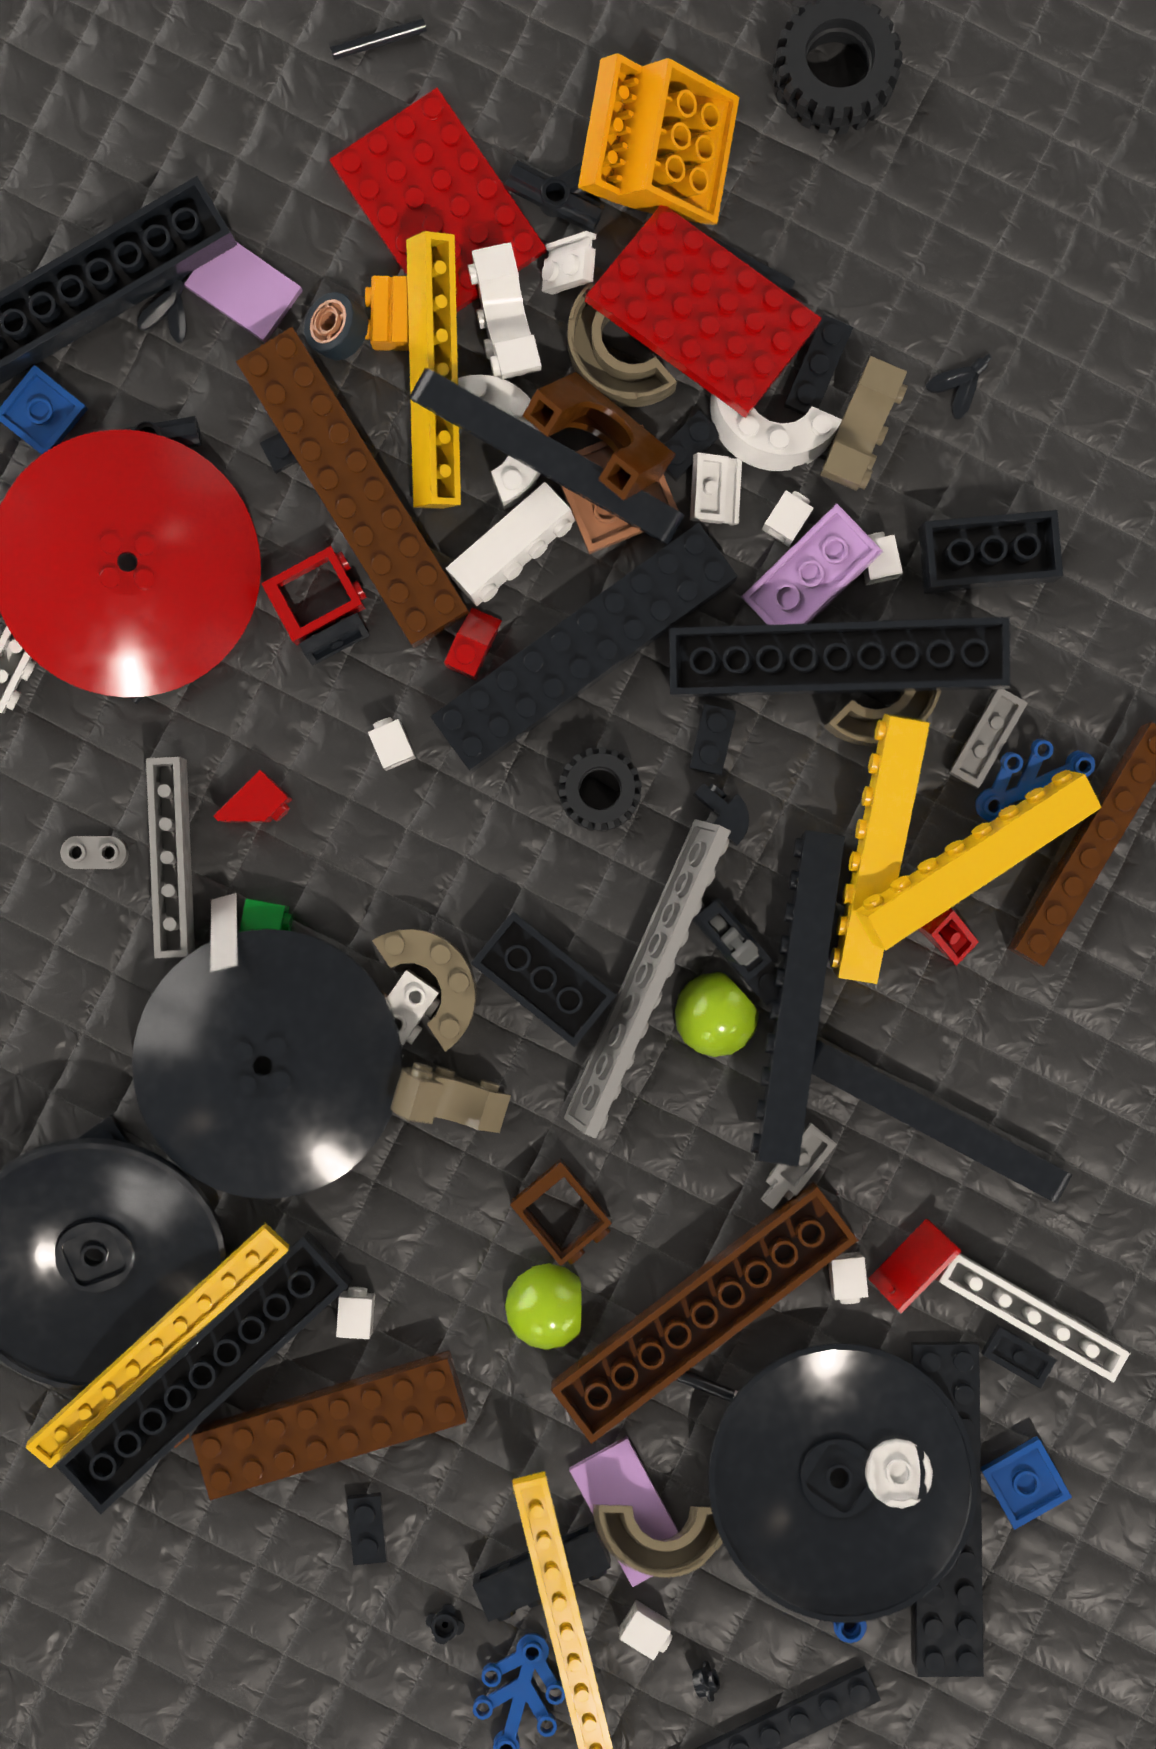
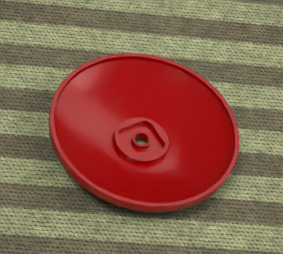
(112, 626)

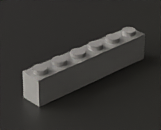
(170, 857)

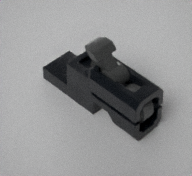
(739, 949)

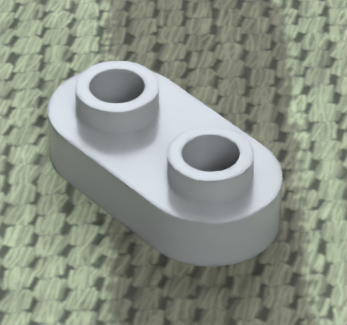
(93, 852)

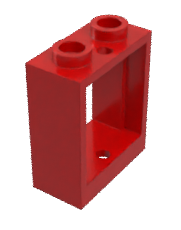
(284, 610)

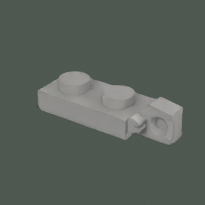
(790, 1180)

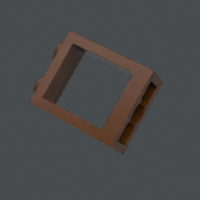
(537, 1188)

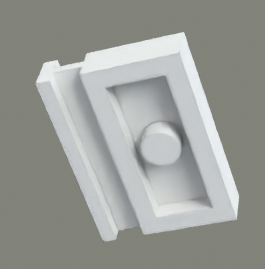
(569, 263)
(715, 489)

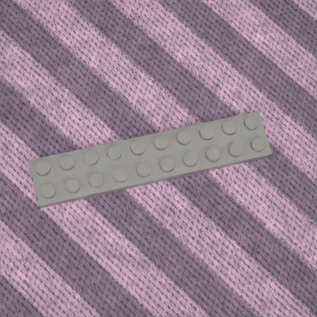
(646, 977)

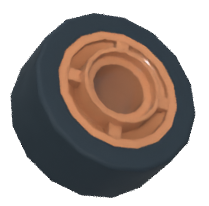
(336, 326)

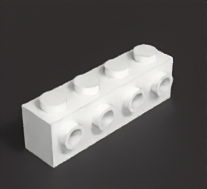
(511, 544)
(14, 666)
(410, 1002)

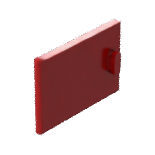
(914, 1265)

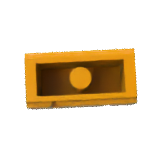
(389, 313)

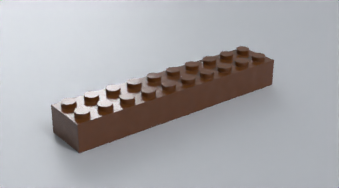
(352, 487)
(702, 1312)

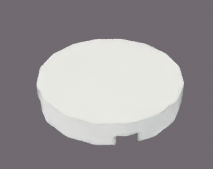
(888, 1473)

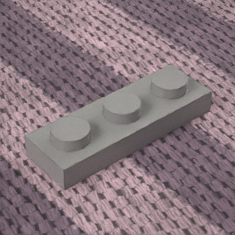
(988, 737)

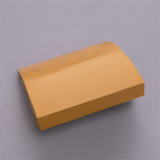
(658, 138)

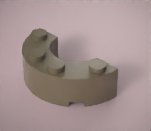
(619, 381)
(863, 426)
(858, 724)
(449, 968)
(439, 1094)
(657, 1558)

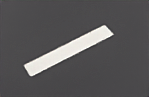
(223, 932)

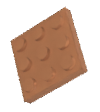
(597, 526)

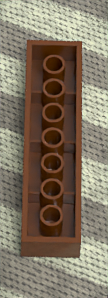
(329, 1425)

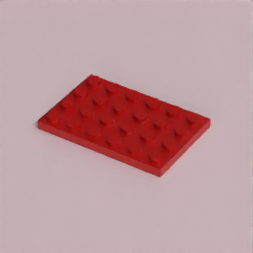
(432, 177)
(703, 310)

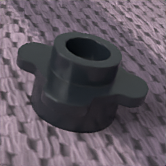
(441, 1633)
(706, 1681)

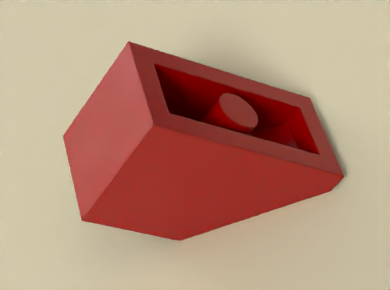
(472, 644)
(256, 802)
(950, 936)

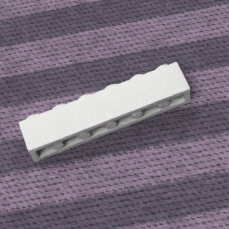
(1034, 1316)

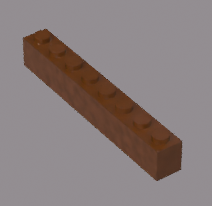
(1088, 850)

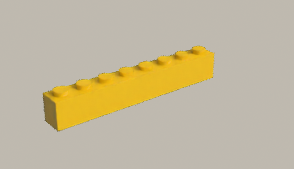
(433, 346)
(881, 839)
(977, 859)

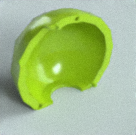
(715, 1015)
(545, 1306)

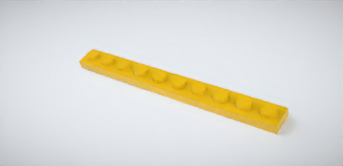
(157, 1345)
(562, 1611)

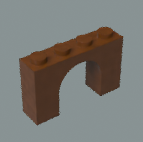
(575, 403)

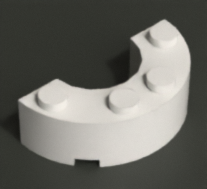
(502, 312)
(770, 443)
(511, 478)

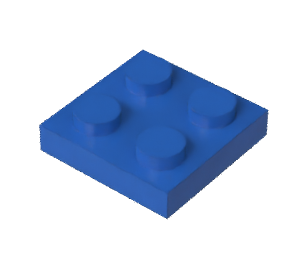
(41, 411)
(1025, 1482)

